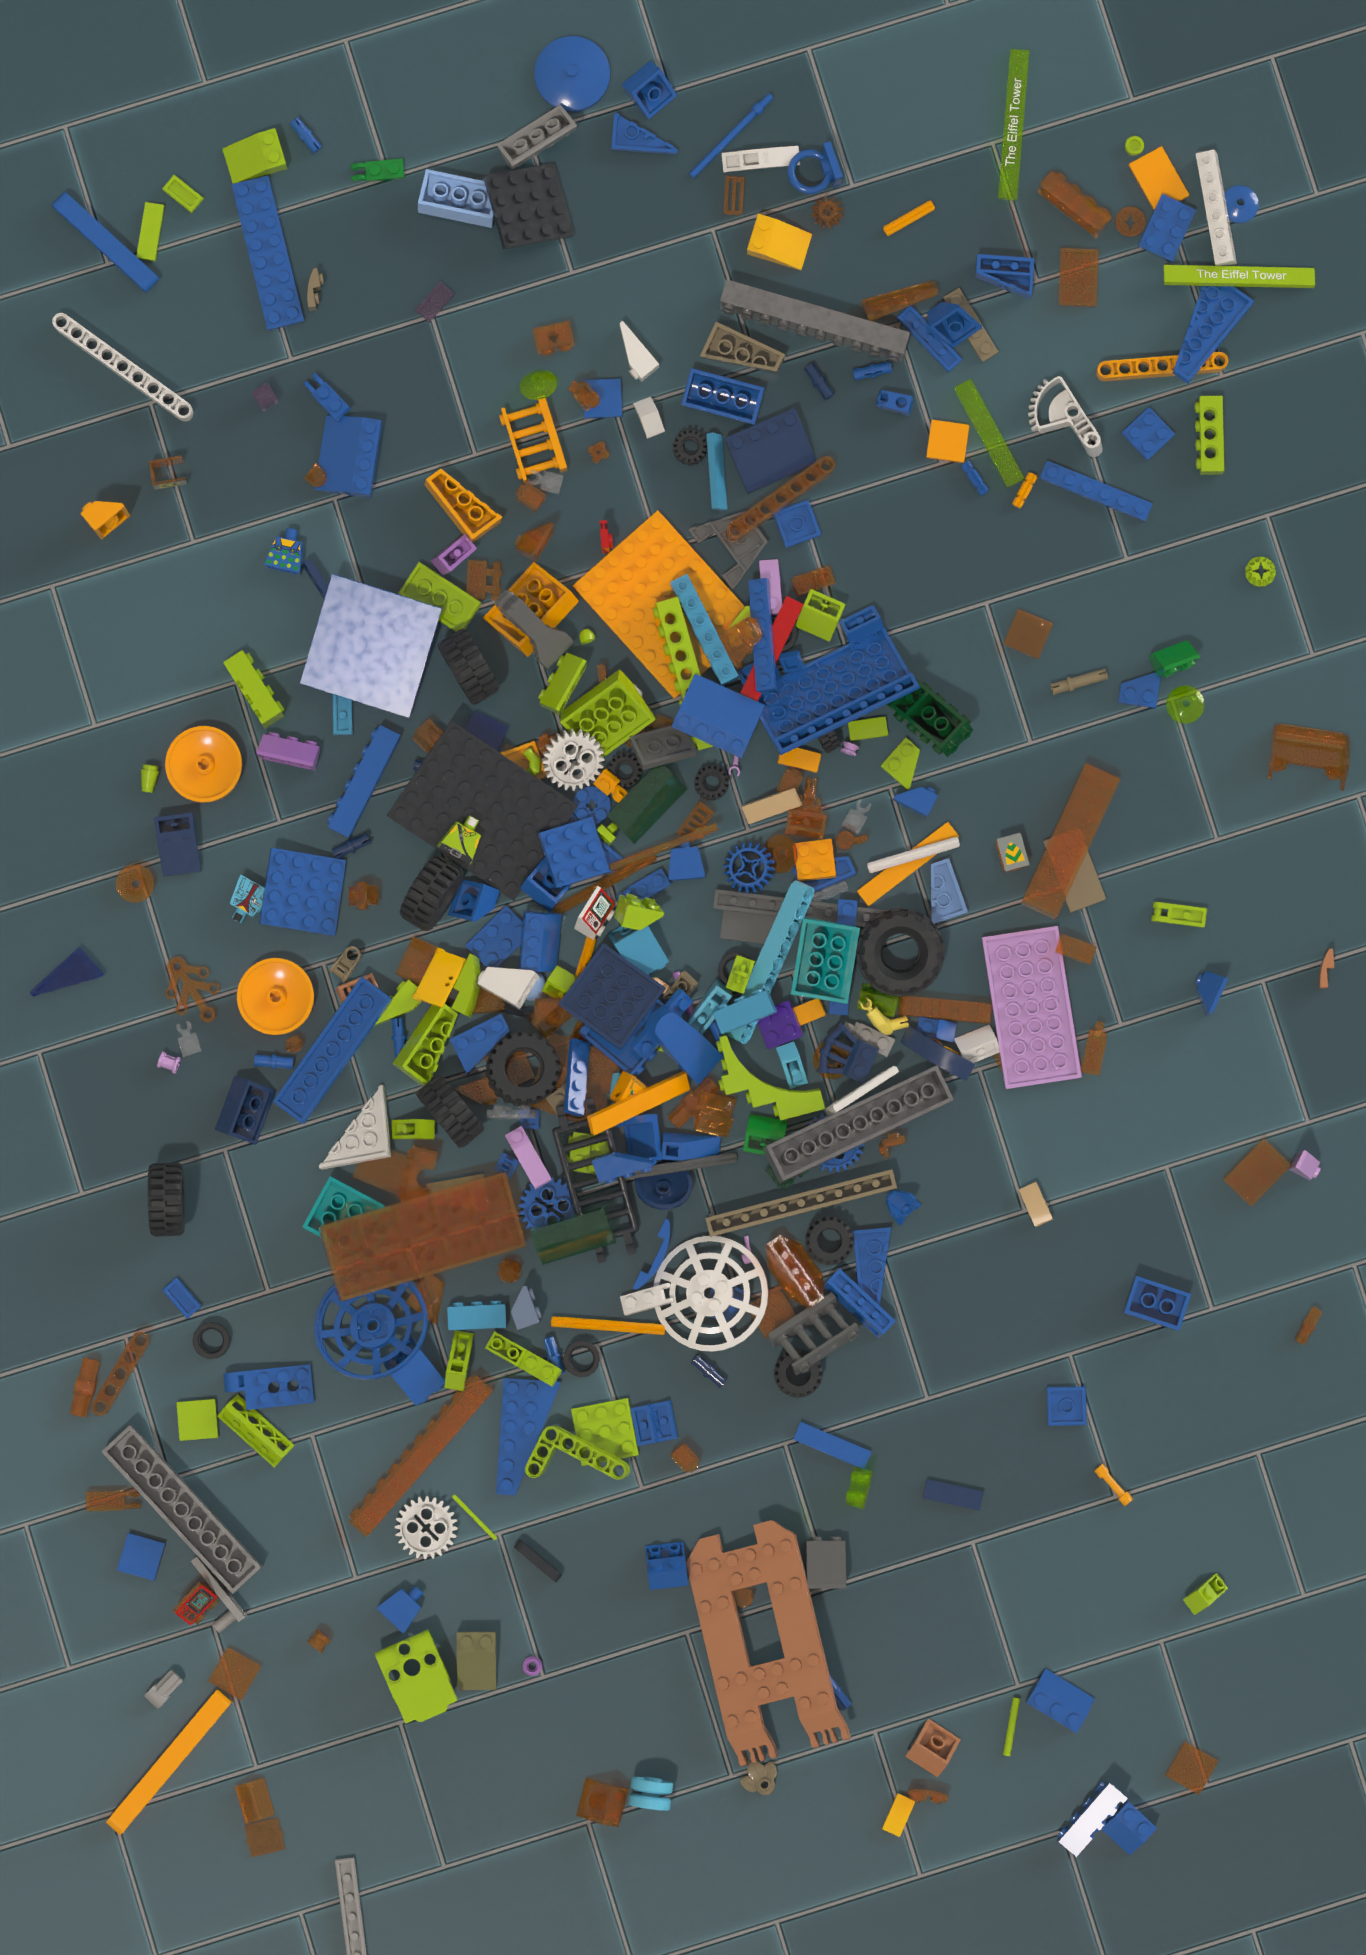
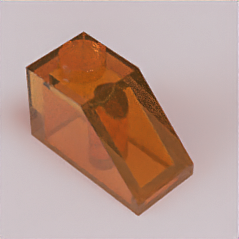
(479, 1092)

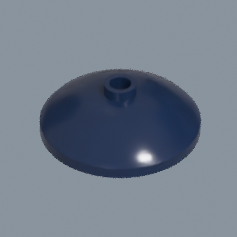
(676, 1187)

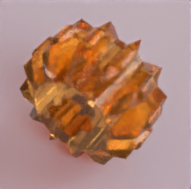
(820, 209)

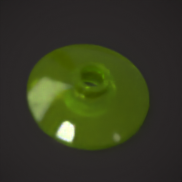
(538, 384)
(1178, 711)

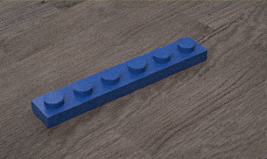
(1095, 491)
(763, 650)
(845, 915)

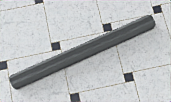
(687, 1165)

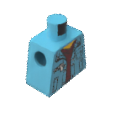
(247, 899)

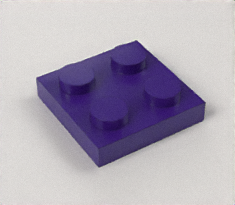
(781, 1026)

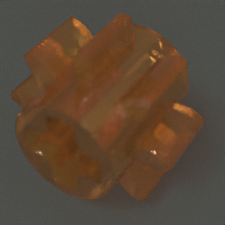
(544, 739)
(509, 1270)

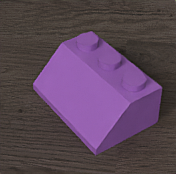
(289, 751)

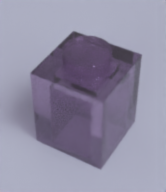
(264, 397)

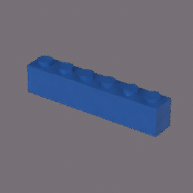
(364, 781)

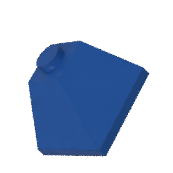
(952, 323)
(473, 901)
(1209, 990)

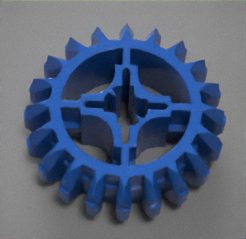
(741, 872)

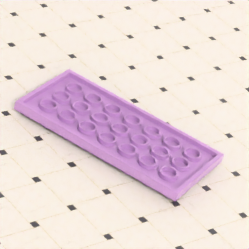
(1031, 1007)

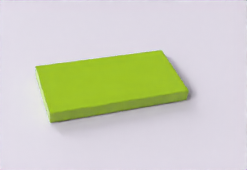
(433, 589)

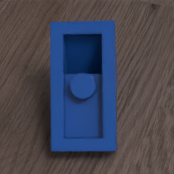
(937, 1029)

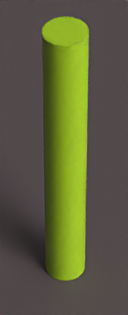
(1011, 1726)

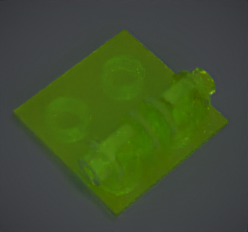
(859, 1487)

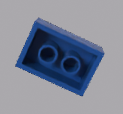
(1156, 1303)

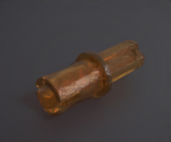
(1308, 1326)

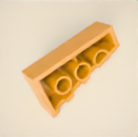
(462, 507)

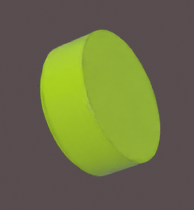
(1134, 145)

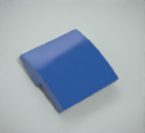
(654, 1423)

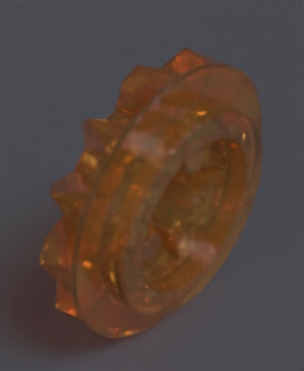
(1136, 216)

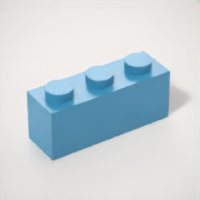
(744, 1011)
(477, 1316)

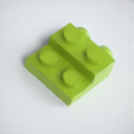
(586, 1152)

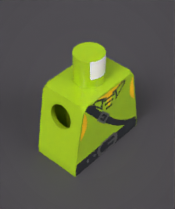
(461, 840)

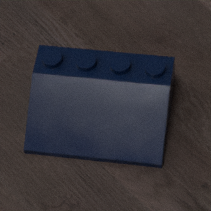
(770, 450)

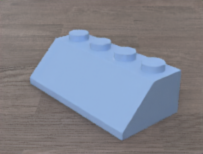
(455, 198)

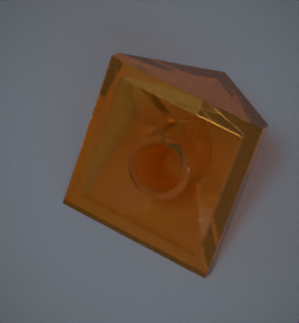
(548, 1016)

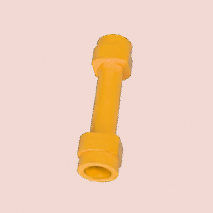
(1102, 1472)

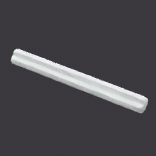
(913, 854)

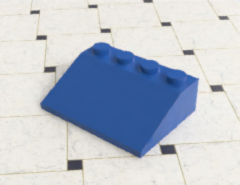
(350, 455)
(718, 716)

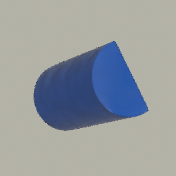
(723, 396)

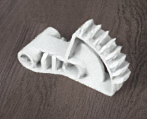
(1059, 416)

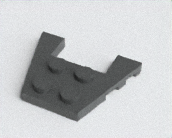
(743, 551)

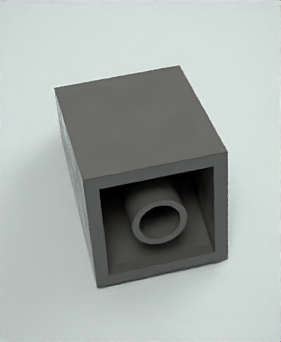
(825, 1563)

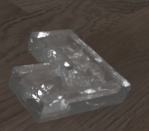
(505, 1113)

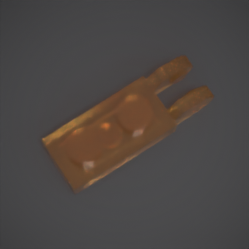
(110, 1501)

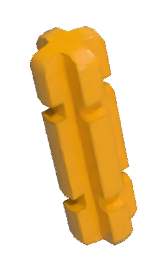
(1024, 490)

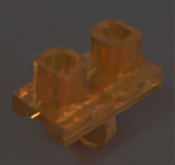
(584, 395)

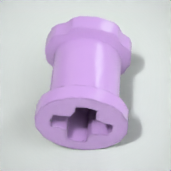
(169, 1062)

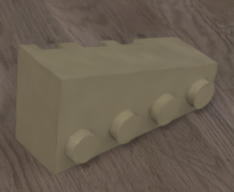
(738, 349)

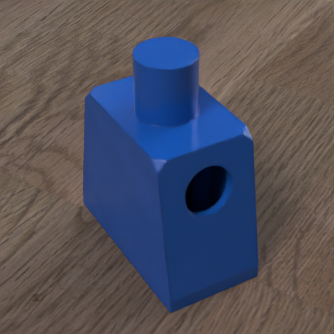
(685, 863)
(402, 1608)

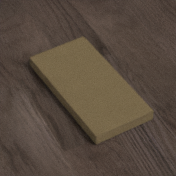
(1086, 886)

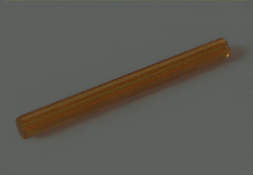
(603, 883)

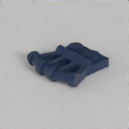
(858, 1061)

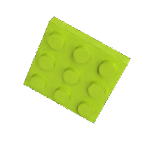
(607, 1427)

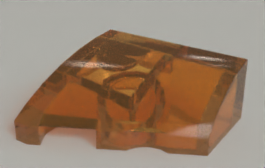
(741, 639)
(431, 1291)

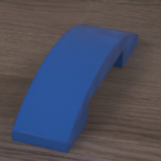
(643, 1278)

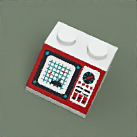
(595, 913)

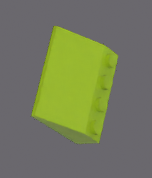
(609, 712)

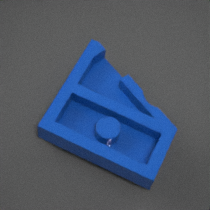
(1140, 691)

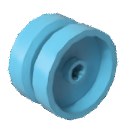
(650, 1796)

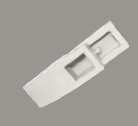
(758, 158)

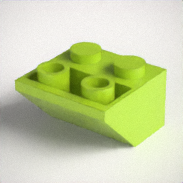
(820, 615)
(636, 912)

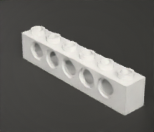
(1216, 208)

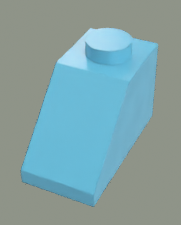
(792, 1065)

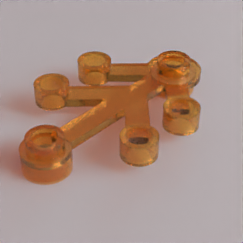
(190, 986)

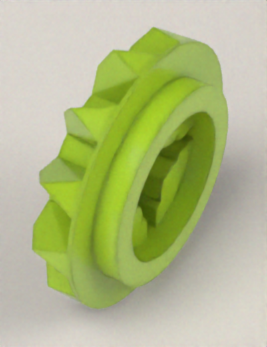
(1254, 577)

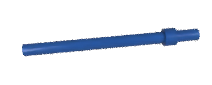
(756, 110)

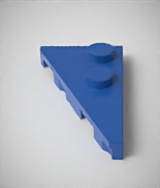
(632, 138)

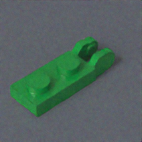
(379, 170)

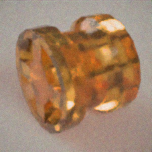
(319, 1641)

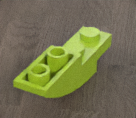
(523, 1359)

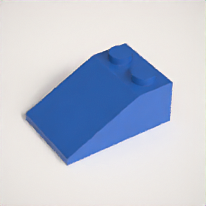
(541, 887)

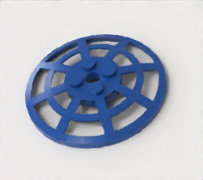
(370, 1339)

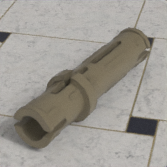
(1078, 681)

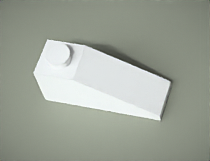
(639, 359)

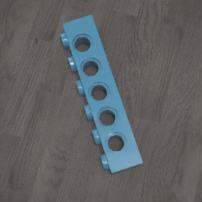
(704, 630)

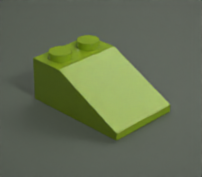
(255, 156)

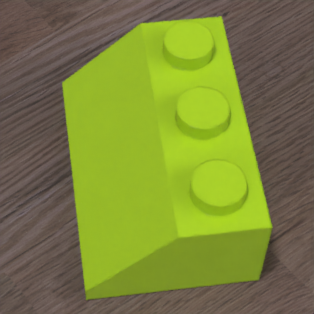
(562, 683)

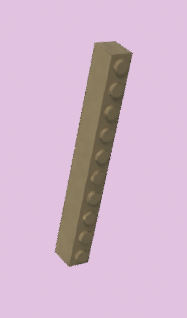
(801, 1203)

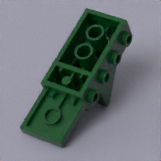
(932, 719)

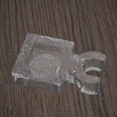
(548, 482)
(855, 819)
(189, 1042)

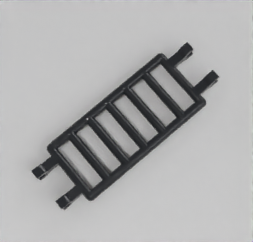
(572, 1186)

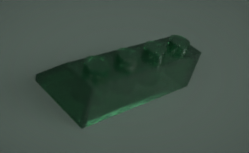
(646, 802)
(573, 1235)

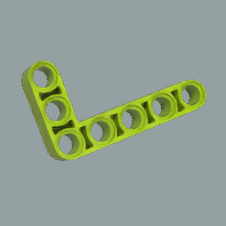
(576, 1451)

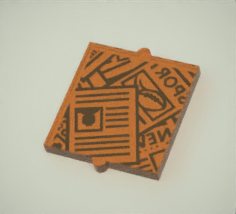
(264, 1837)

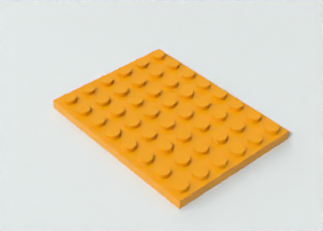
(640, 574)

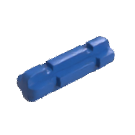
(975, 478)

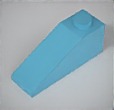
(703, 1013)

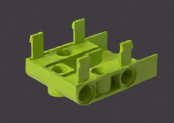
(425, 1693)

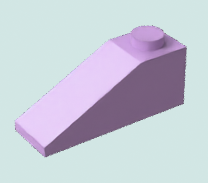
(770, 570)
(528, 1157)
(1305, 1165)

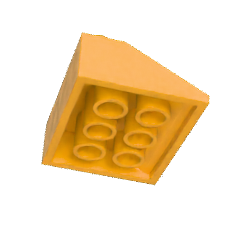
(543, 595)

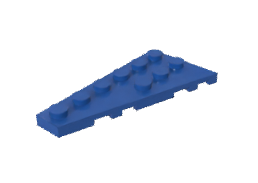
(1213, 319)
(522, 1420)

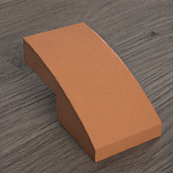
(1327, 963)

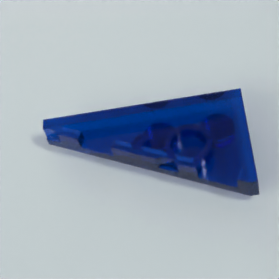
(72, 971)

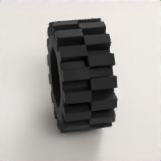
(690, 458)
(829, 742)
(636, 770)
(711, 771)

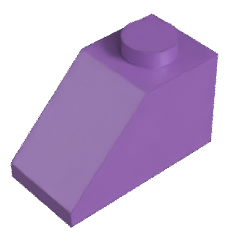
(453, 554)

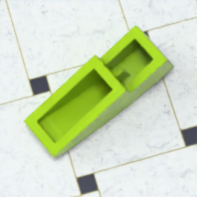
(467, 986)

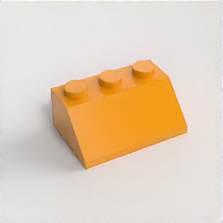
(104, 516)

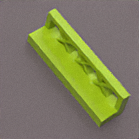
(253, 1433)

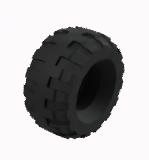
(906, 981)

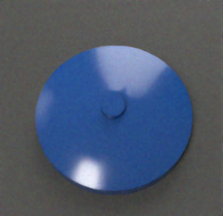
(572, 73)

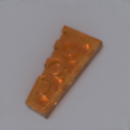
(893, 301)

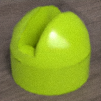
(586, 636)

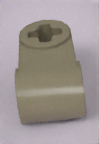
(346, 964)

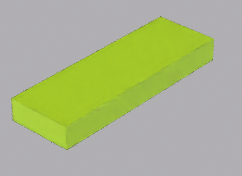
(150, 231)

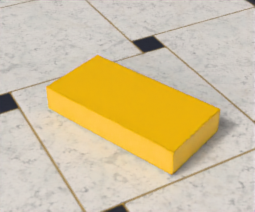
(898, 1815)

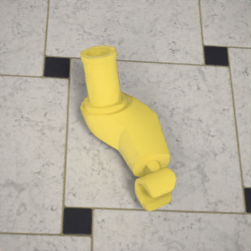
(880, 1021)

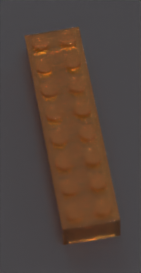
(1070, 841)

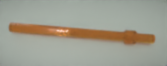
(698, 833)

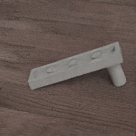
(235, 1611)

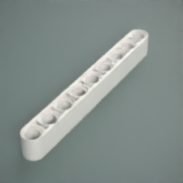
(117, 359)

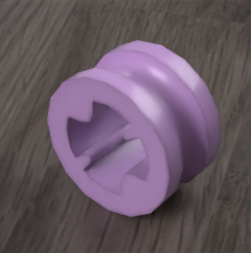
(849, 748)

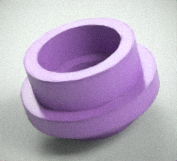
(527, 1670)

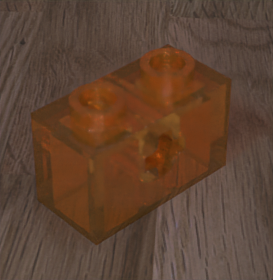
(561, 331)

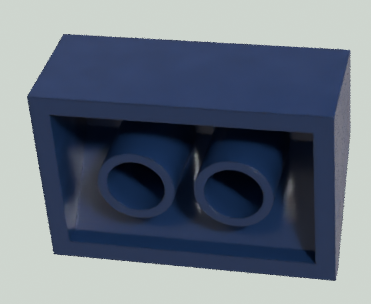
(245, 1110)

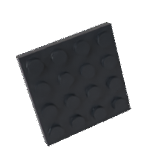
(528, 206)

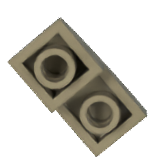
(315, 283)
(683, 982)

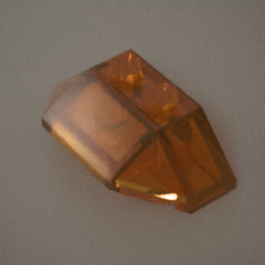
(795, 1271)

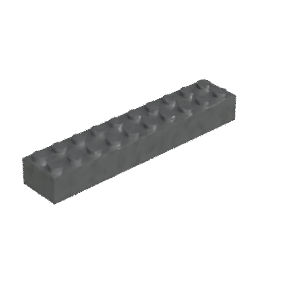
(814, 320)
(858, 1124)
(182, 1509)

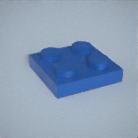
(1148, 433)

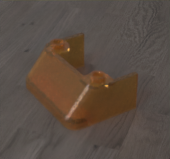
(1311, 749)

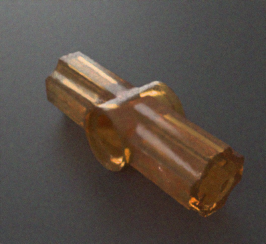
(689, 1103)
(84, 1387)

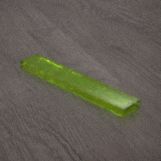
(989, 433)

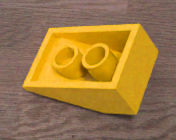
(778, 242)

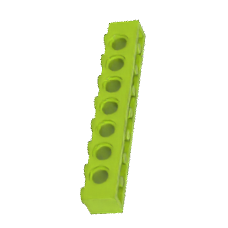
(684, 644)

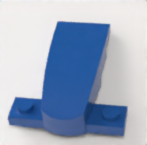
(677, 1039)

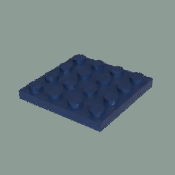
(611, 996)

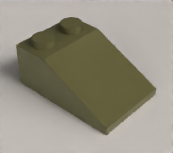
(476, 1660)

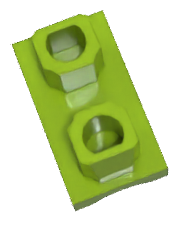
(740, 974)

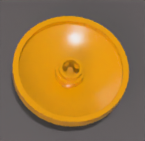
(203, 764)
(275, 996)

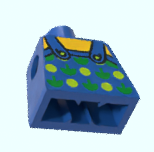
(286, 553)

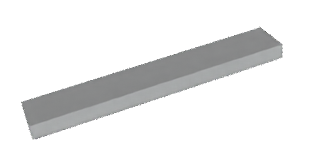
(350, 1906)

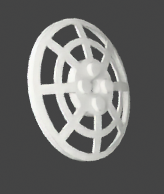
(723, 1293)

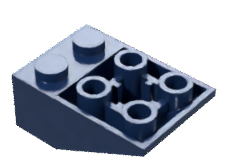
(177, 844)

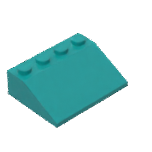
(825, 960)
(335, 1203)

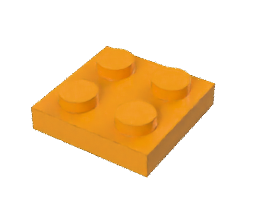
(815, 860)

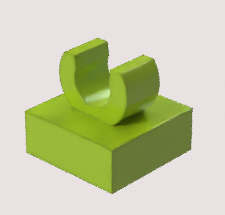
(606, 834)

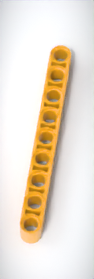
(168, 1762)

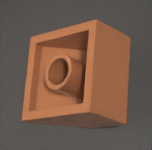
(933, 1748)

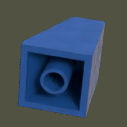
(418, 1377)

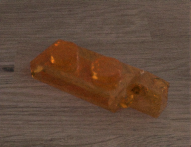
(1094, 1050)

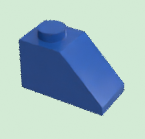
(918, 800)

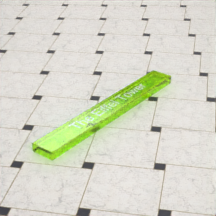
(1013, 124)

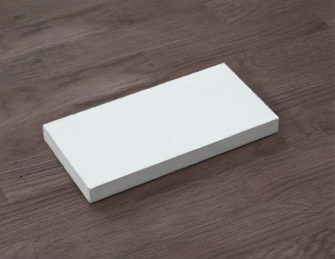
(861, 1090)

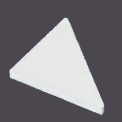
(365, 1137)

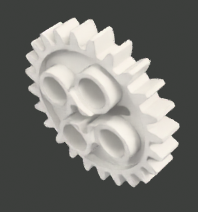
(588, 766)
(439, 1515)

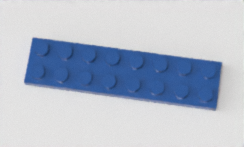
(267, 253)
(332, 1050)

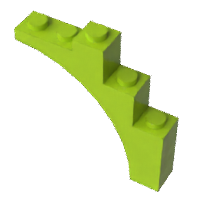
(788, 1102)

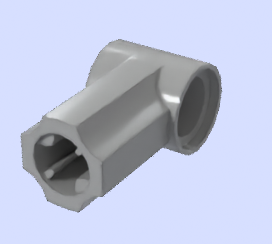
(160, 1692)

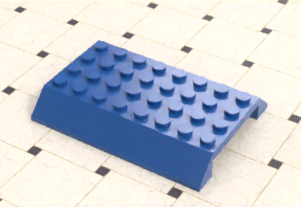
(836, 685)

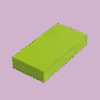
(182, 194)
(868, 729)

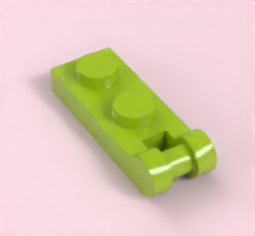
(1179, 914)

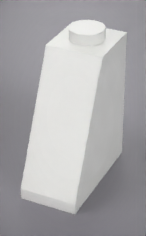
(508, 984)

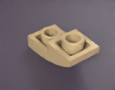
(1035, 1204)

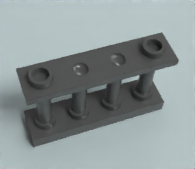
(809, 1316)

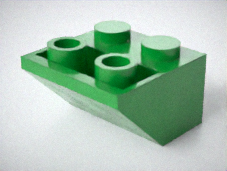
(1171, 659)
(762, 1132)

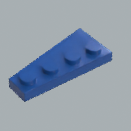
(870, 1258)

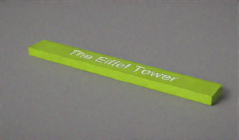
(1239, 276)

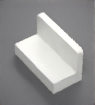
(978, 1044)

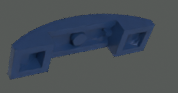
(937, 1053)

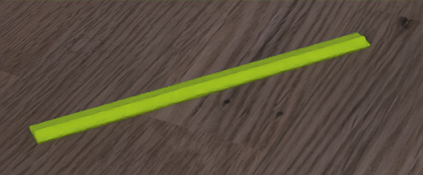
(479, 1522)

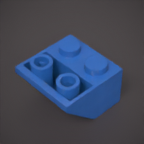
(666, 1565)

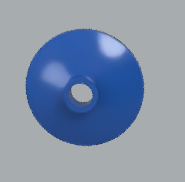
(1242, 213)

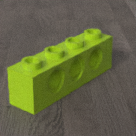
(1206, 465)

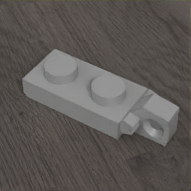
(872, 1037)

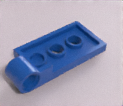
(256, 1384)

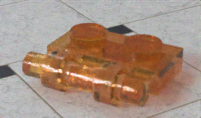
(476, 580)

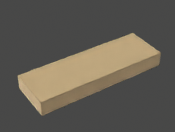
(771, 805)

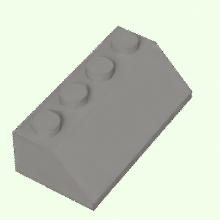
(536, 137)

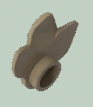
(758, 1775)

